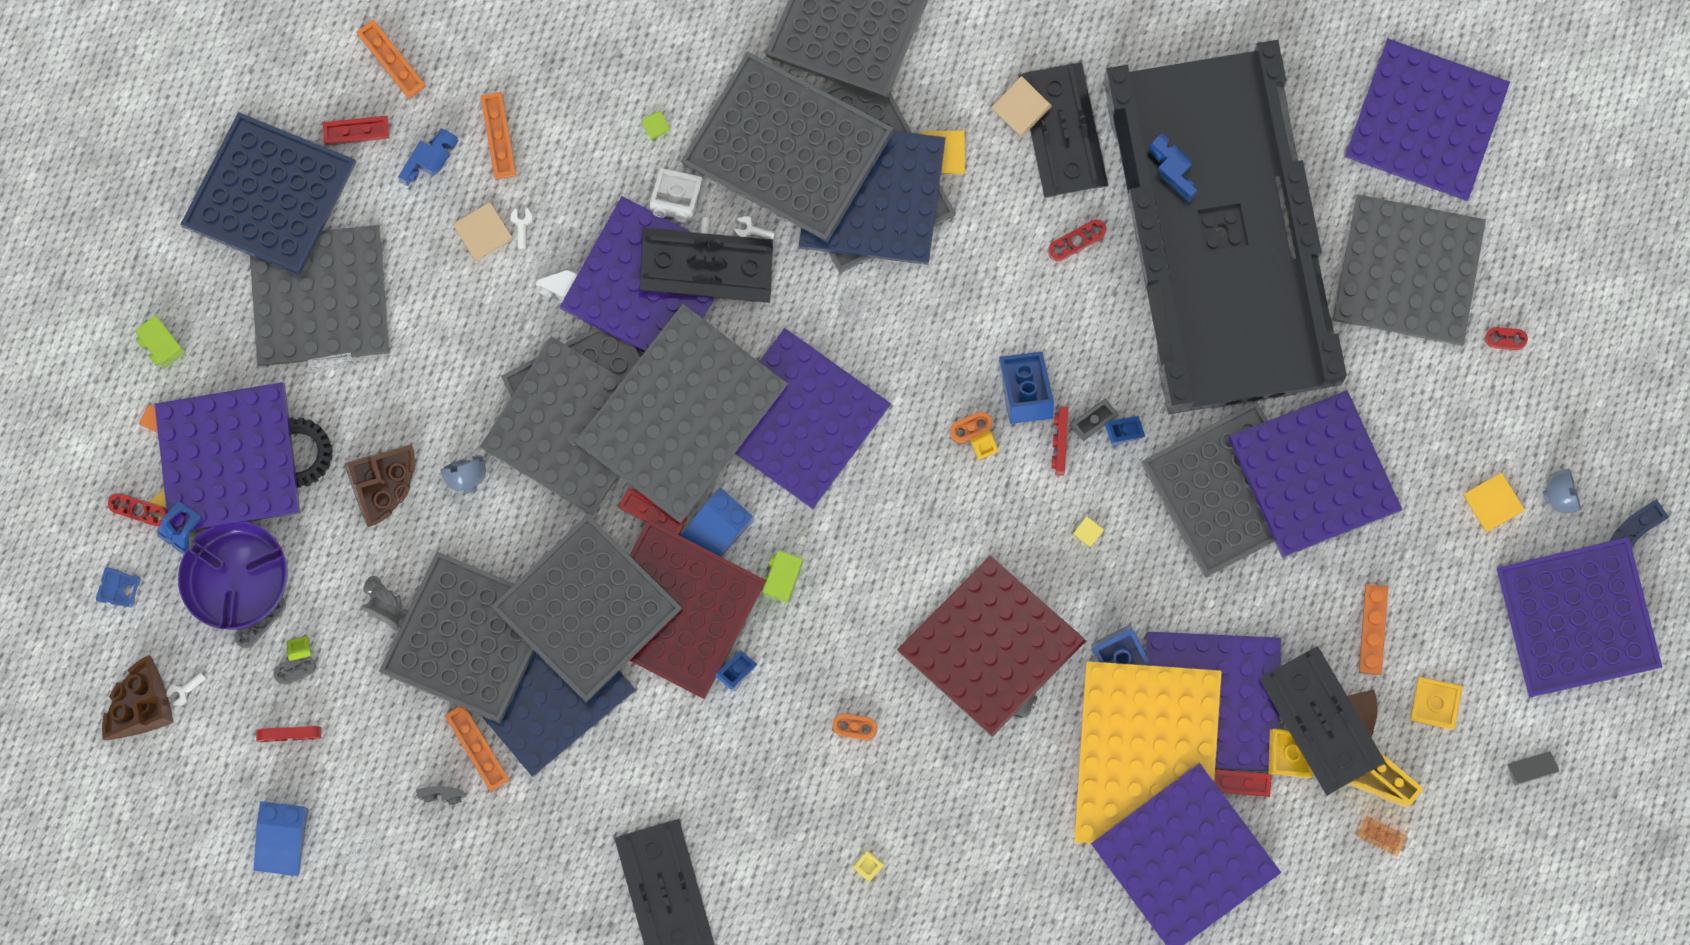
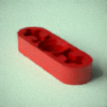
(1074, 249)
(133, 501)
(286, 733)

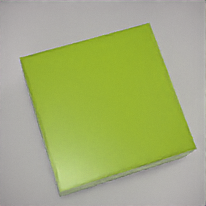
(655, 125)
(298, 648)

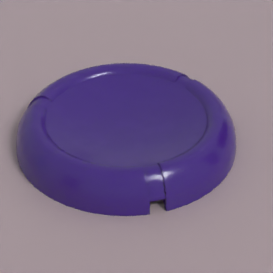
(233, 575)

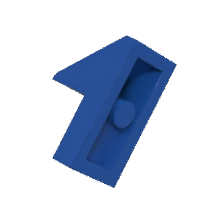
(1124, 430)
(736, 670)

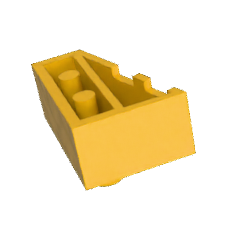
(1389, 784)

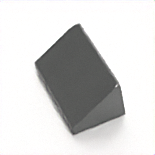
(1093, 419)
(1533, 768)

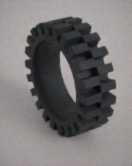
(324, 451)

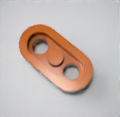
(970, 427)
(854, 728)

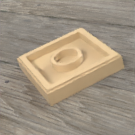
(1021, 106)
(482, 231)

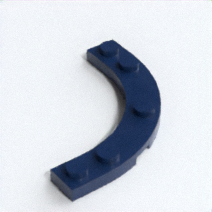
(1641, 522)

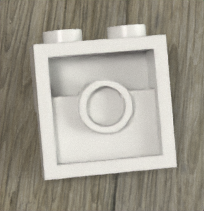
(675, 195)

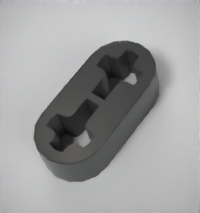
(297, 674)

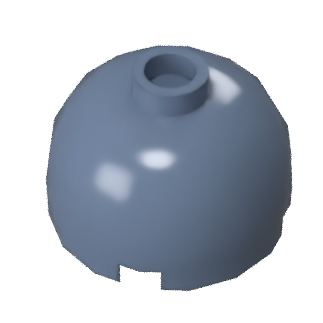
(465, 474)
(1562, 492)

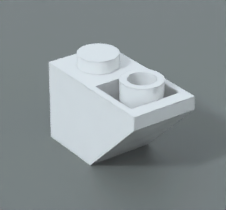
(557, 283)

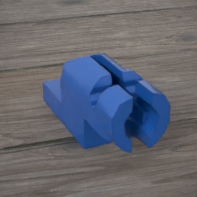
(428, 157)
(1174, 166)

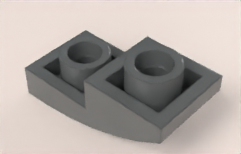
(448, 794)

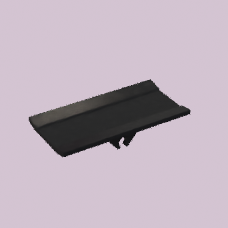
(1066, 134)
(706, 265)
(1322, 720)
(663, 886)

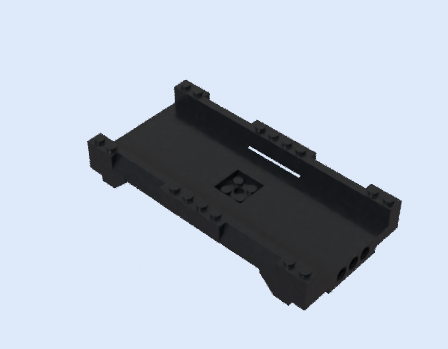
(1237, 309)

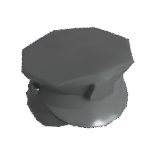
(383, 603)

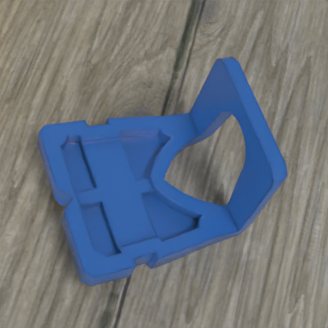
(178, 539)
(113, 585)

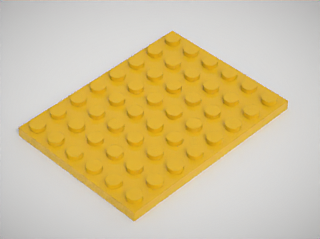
(1140, 736)

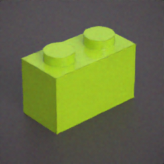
(159, 341)
(783, 576)

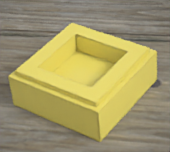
(1088, 532)
(868, 866)

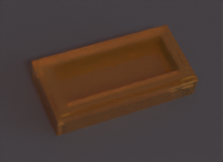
(1381, 836)

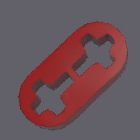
(1505, 343)

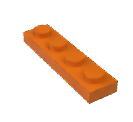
(391, 59)
(498, 135)
(1373, 629)
(477, 748)

